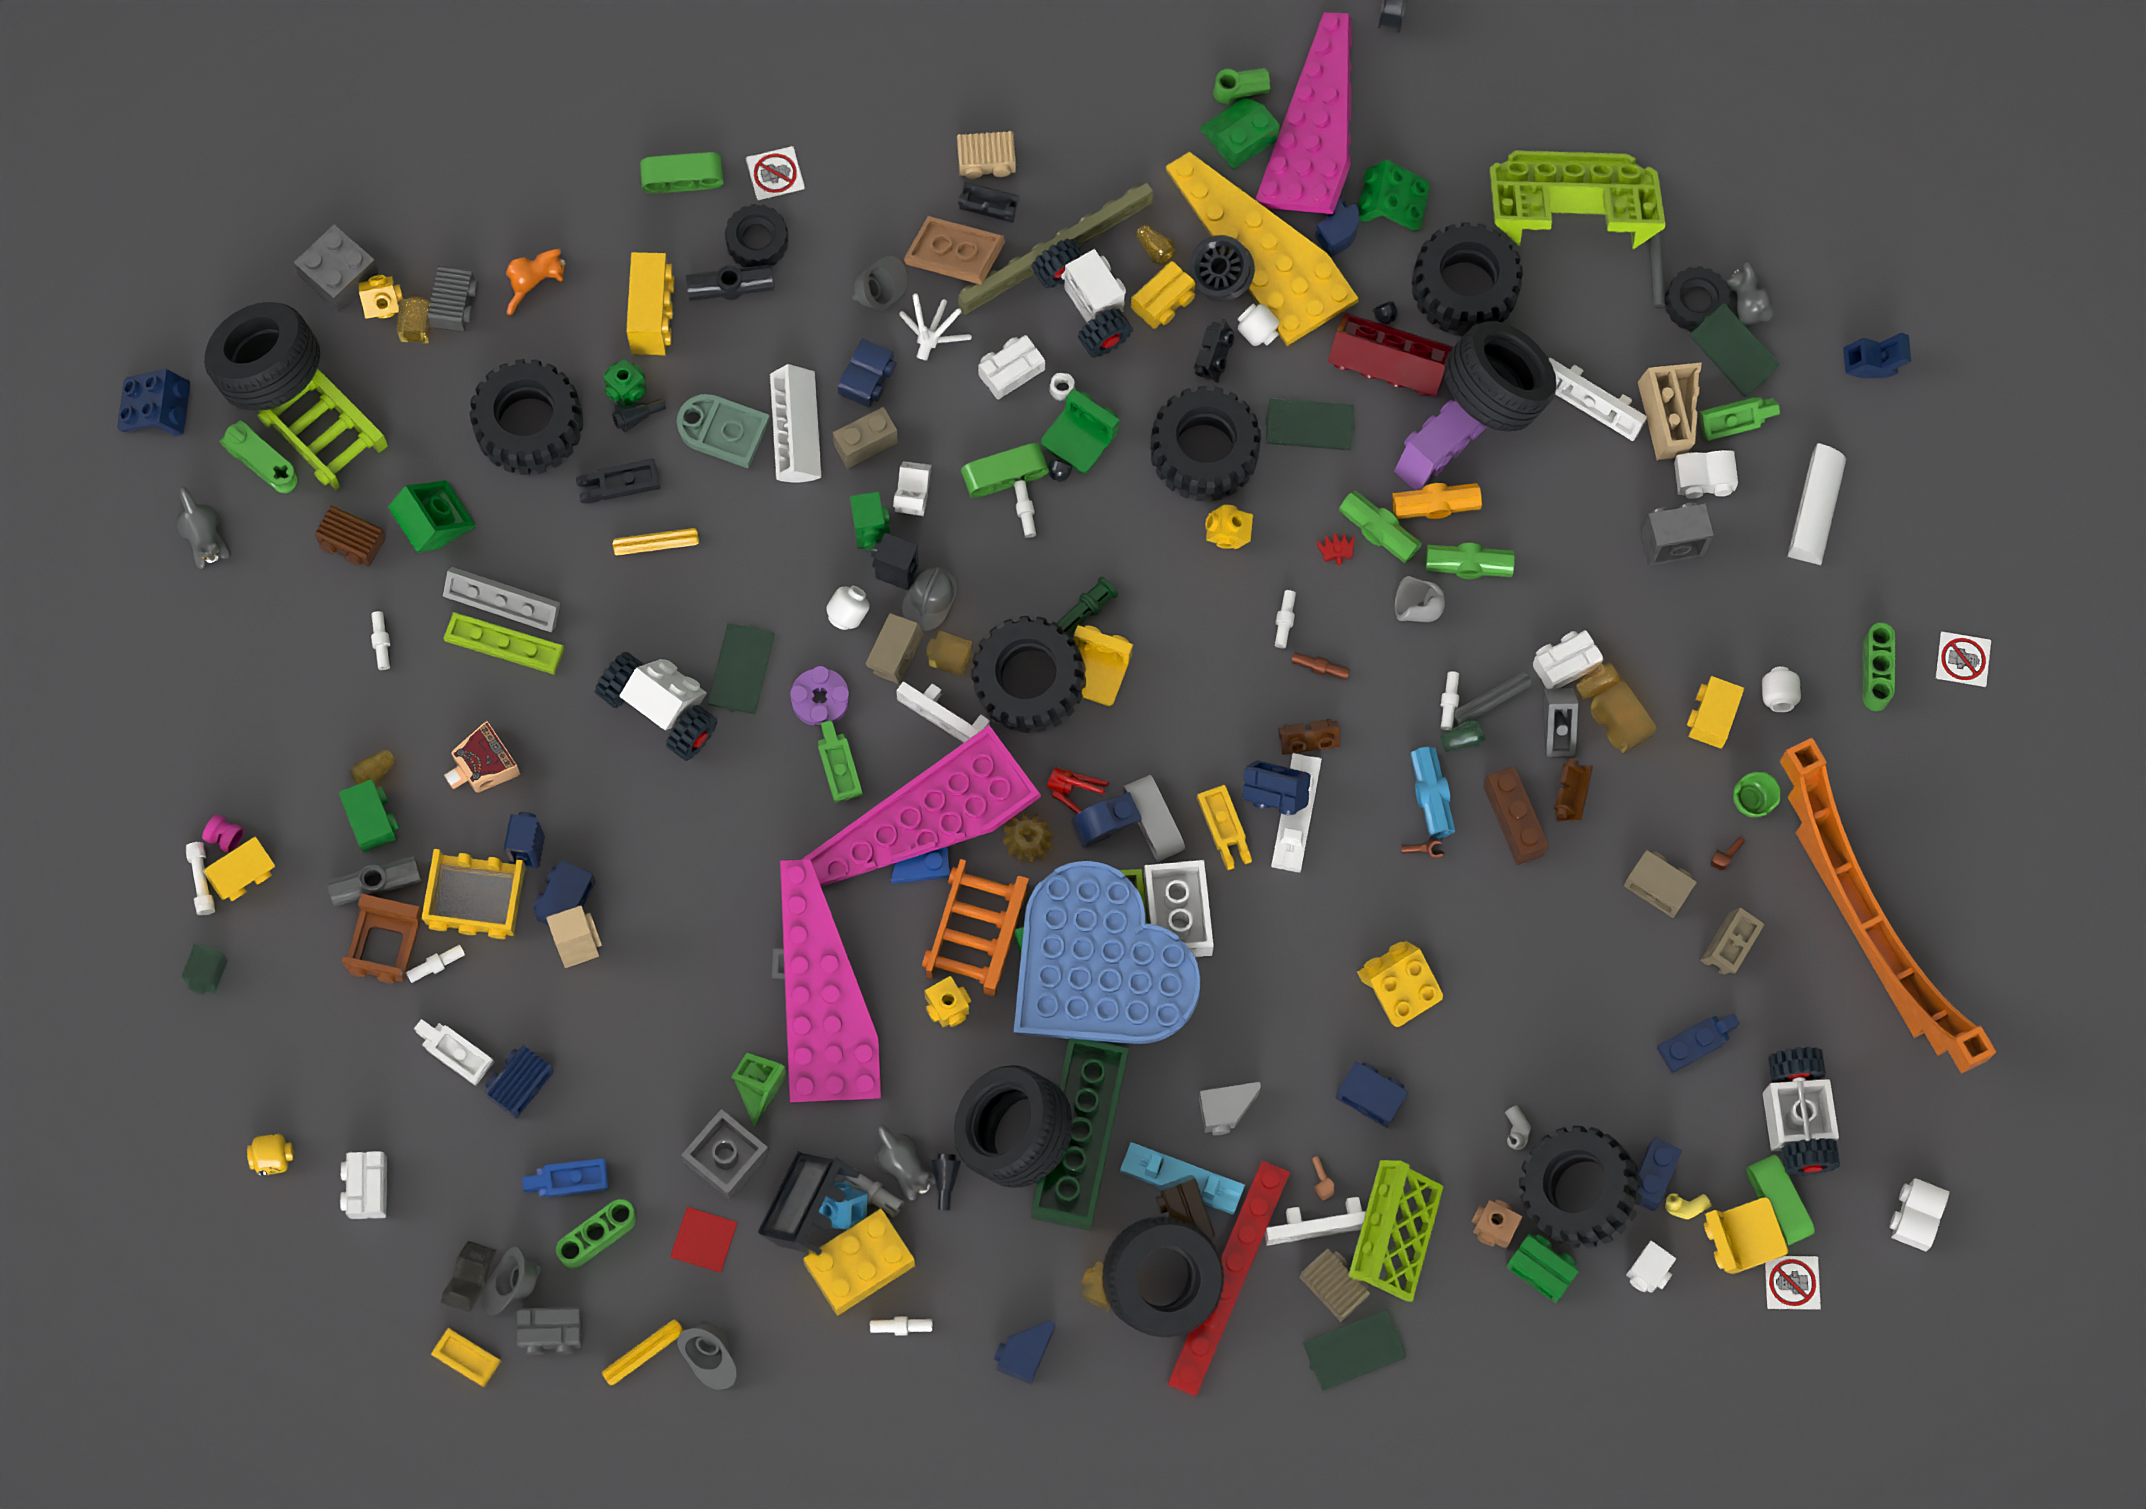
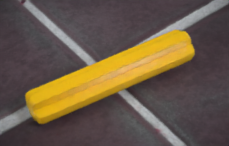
(655, 541)
(642, 1352)

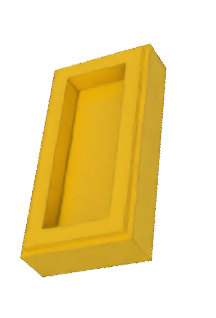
(466, 1357)

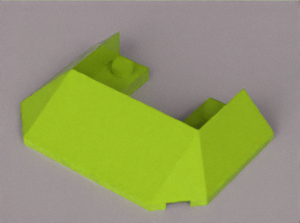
(1545, 183)

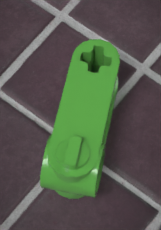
(259, 457)

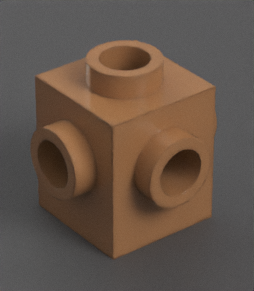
(1501, 1214)

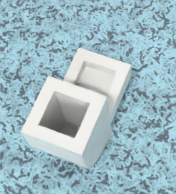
(912, 488)

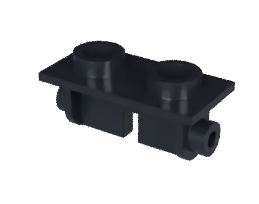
(988, 202)
(1219, 340)

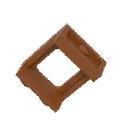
(388, 916)

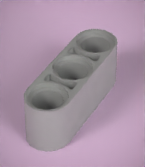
(1156, 819)

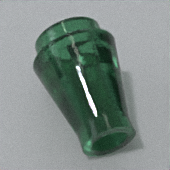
(1463, 736)

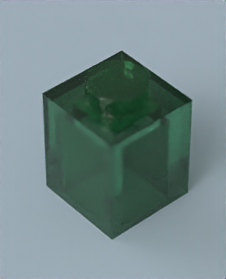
(204, 969)

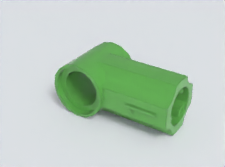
(1242, 83)

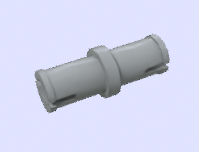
(876, 1194)

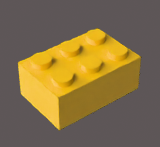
(650, 303)
(859, 1262)

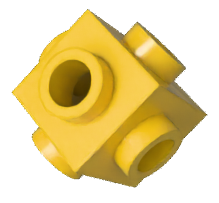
(380, 297)
(1229, 527)
(947, 993)

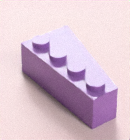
(1436, 444)

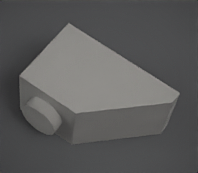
(1226, 1106)

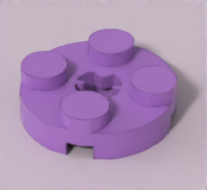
(819, 680)

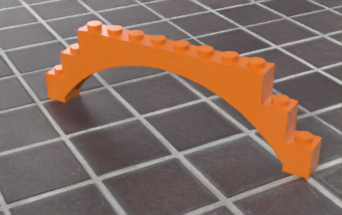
(1828, 847)

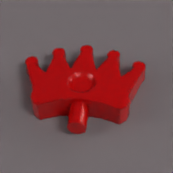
(1336, 550)

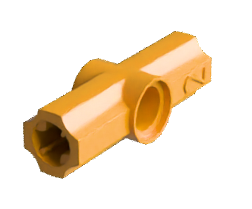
(1436, 501)

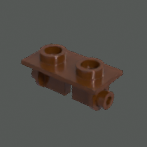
(1321, 735)
(1573, 795)

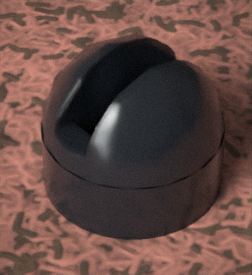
(1386, 312)
(1059, 470)

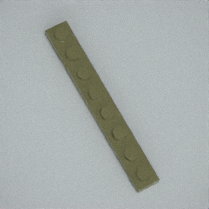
(1087, 228)

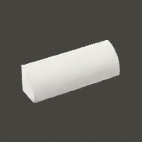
(795, 424)
(1817, 504)

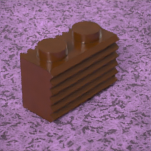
(349, 536)

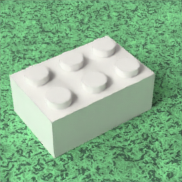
(1180, 902)

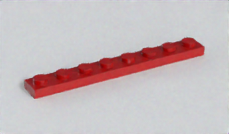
(1236, 1262)

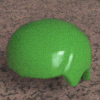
(1756, 794)

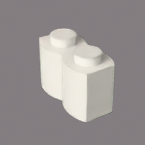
(1706, 473)
(1919, 1214)

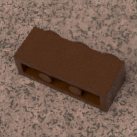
(1515, 815)

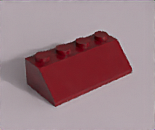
(1389, 354)

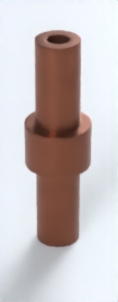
(1320, 666)

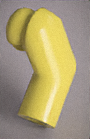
(1684, 1209)

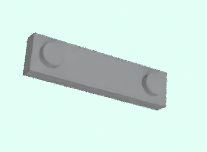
(501, 599)

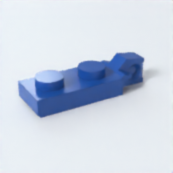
(568, 1178)

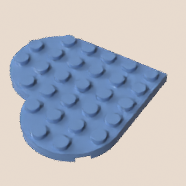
(1097, 965)

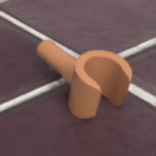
(1326, 1187)

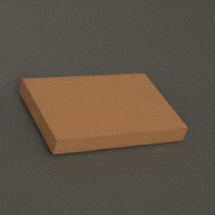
(954, 250)

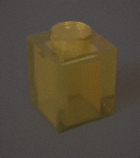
(413, 320)
(949, 653)

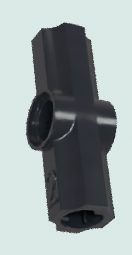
(712, 284)

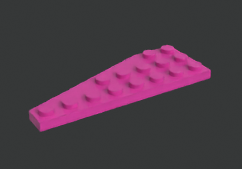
(1315, 138)
(948, 803)
(828, 1023)

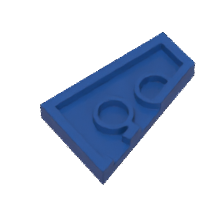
(922, 867)

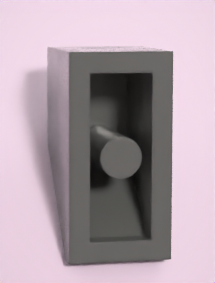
(1560, 722)

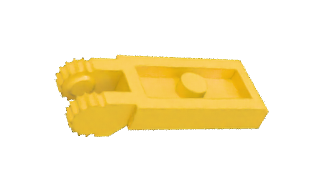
(1223, 824)

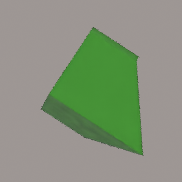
(758, 1083)

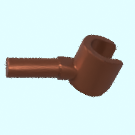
(1425, 847)
(1721, 859)

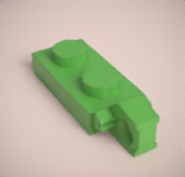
(1736, 417)
(838, 764)

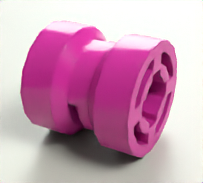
(223, 833)

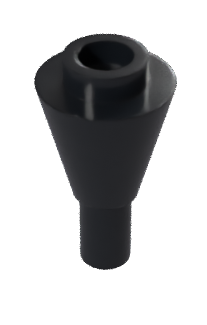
(632, 414)
(945, 1174)

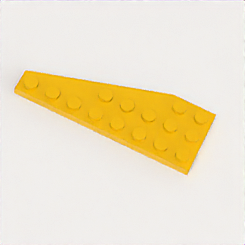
(1290, 271)

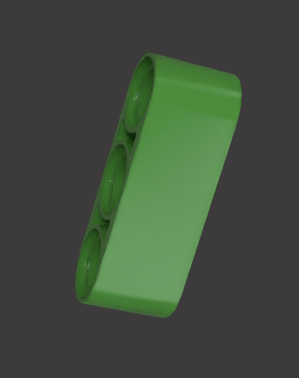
(681, 172)
(1004, 469)
(1885, 655)
(1772, 1182)
(603, 1219)

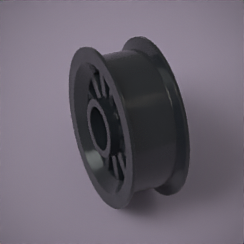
(1392, 13)
(1213, 245)

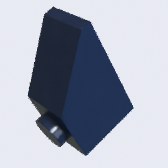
(1024, 1352)

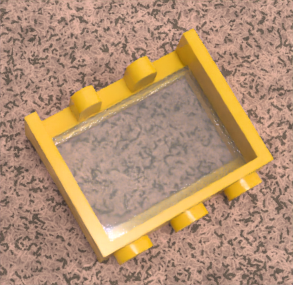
(473, 895)

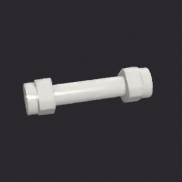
(196, 855)

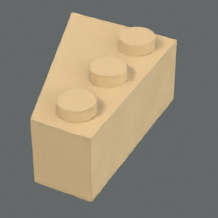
(1670, 407)

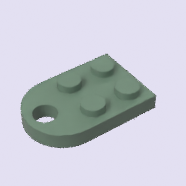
(724, 429)

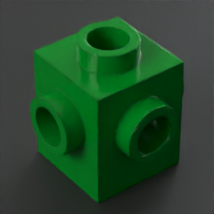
(624, 382)

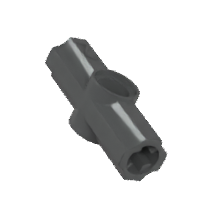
(393, 875)

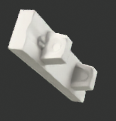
(1597, 401)
(926, 706)
(1294, 828)
(1300, 1230)

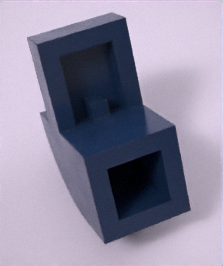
(1338, 229)
(1877, 359)
(1104, 818)

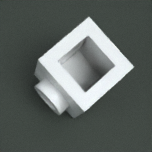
(1651, 1268)

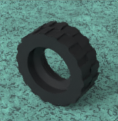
(751, 216)
(1692, 278)

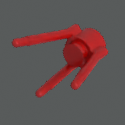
(1064, 782)

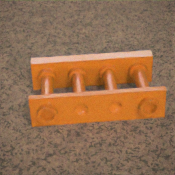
(996, 948)

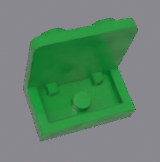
(1393, 194)
(1081, 431)

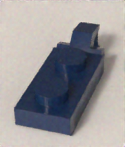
(1696, 1042)

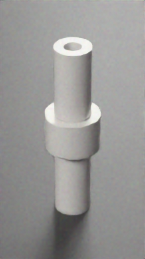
(1025, 509)
(1285, 619)
(380, 640)
(1449, 701)
(435, 963)
(901, 1325)

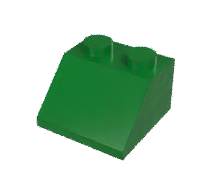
(1241, 131)
(430, 515)

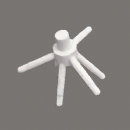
(929, 337)

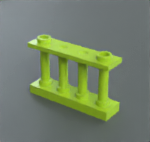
(349, 418)

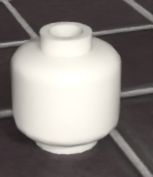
(1258, 325)
(847, 607)
(1781, 689)

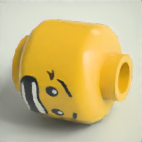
(270, 1154)

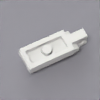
(454, 1051)

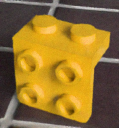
(1105, 663)
(1402, 982)
(1746, 1236)

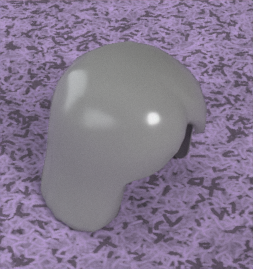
(1413, 591)

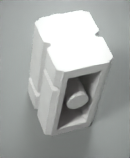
(1011, 366)
(1567, 660)
(365, 1185)

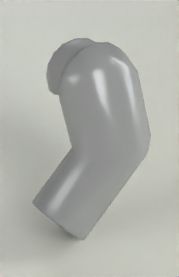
(1520, 1130)

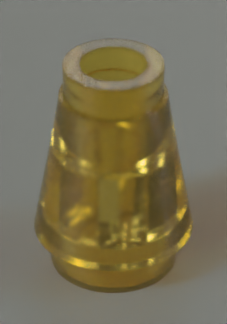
(1156, 245)
(1598, 681)
(372, 767)

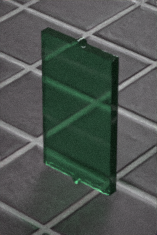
(1734, 350)
(1310, 424)
(741, 668)
(1354, 1350)

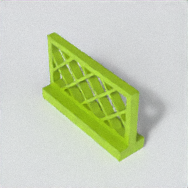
(1381, 1223)

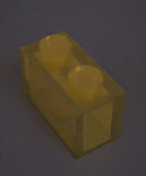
(1622, 717)

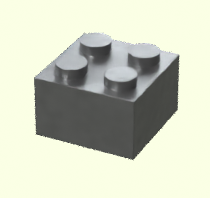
(335, 267)
(1676, 533)
(725, 1154)

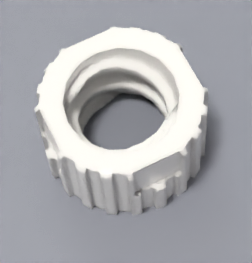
(1061, 378)

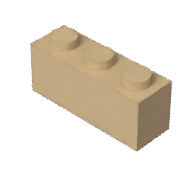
(574, 936)

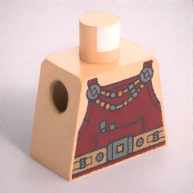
(481, 761)

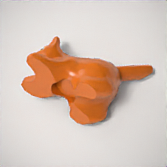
(527, 273)

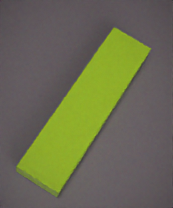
(504, 643)

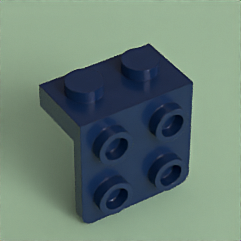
(154, 400)

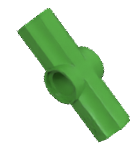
(1380, 526)
(1469, 560)

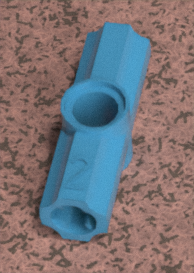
(1432, 792)

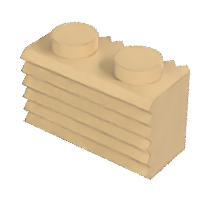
(986, 154)

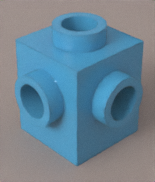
(850, 1211)

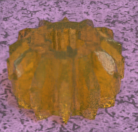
(1037, 832)

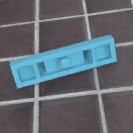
(1145, 1163)

